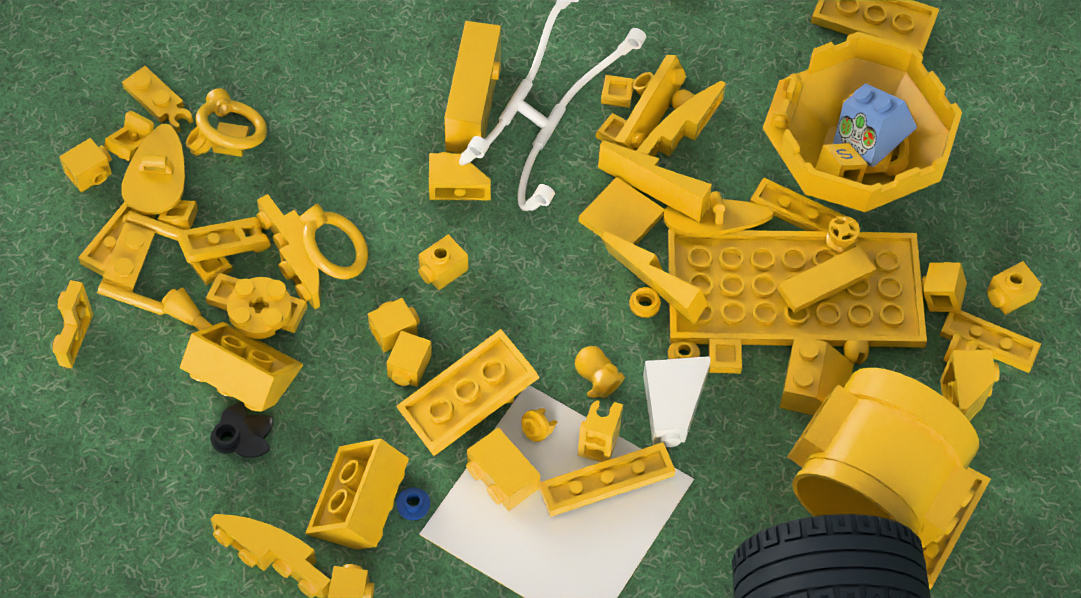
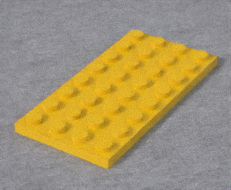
(742, 277)

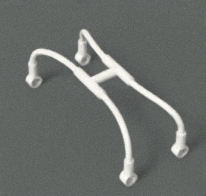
(479, 145)

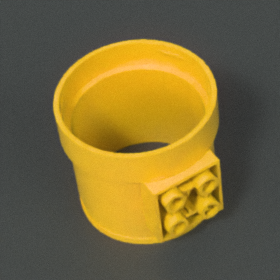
(887, 453)

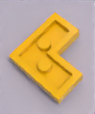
(77, 316)

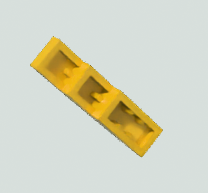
(684, 121)

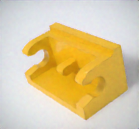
(600, 434)

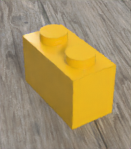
(502, 469)

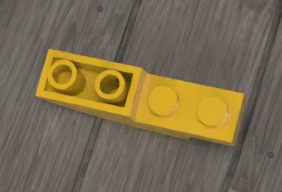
(294, 259)
(264, 544)

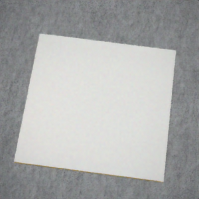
(559, 556)

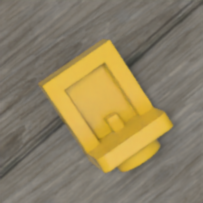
(128, 139)

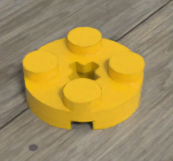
(254, 291)

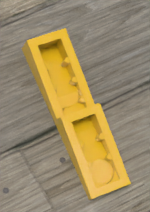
(642, 172)
(645, 265)

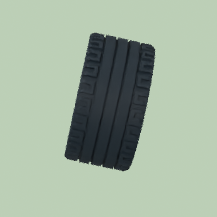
(832, 560)

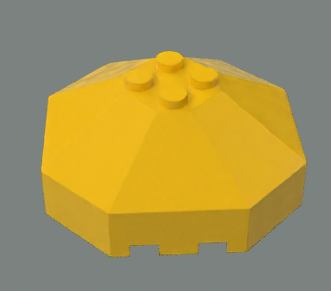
(810, 105)

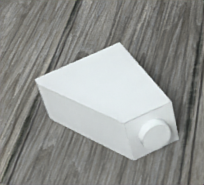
(673, 396)

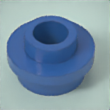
(413, 512)

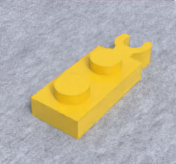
(156, 97)

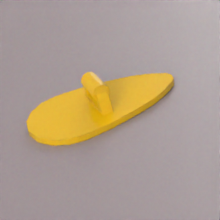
(156, 173)
(720, 218)

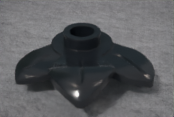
(246, 430)

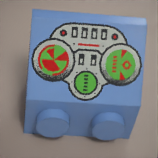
(873, 123)

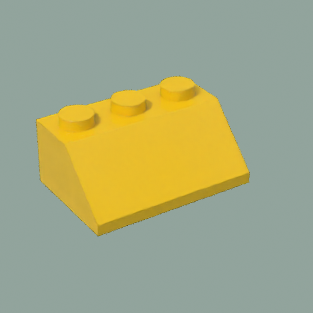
(239, 366)
(358, 494)

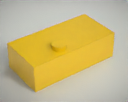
(473, 85)

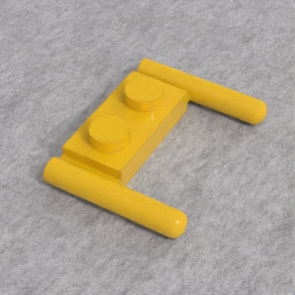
(129, 258)

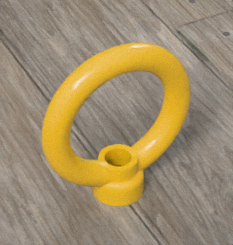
(220, 103)
(313, 220)

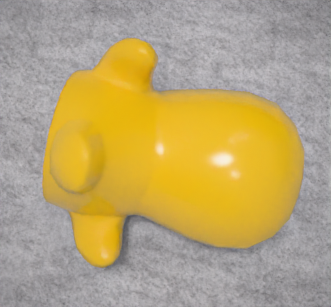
(599, 370)

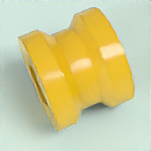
(841, 227)
(960, 343)

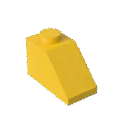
(456, 182)

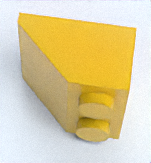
(813, 374)
(969, 380)

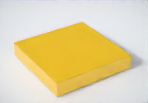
(622, 212)

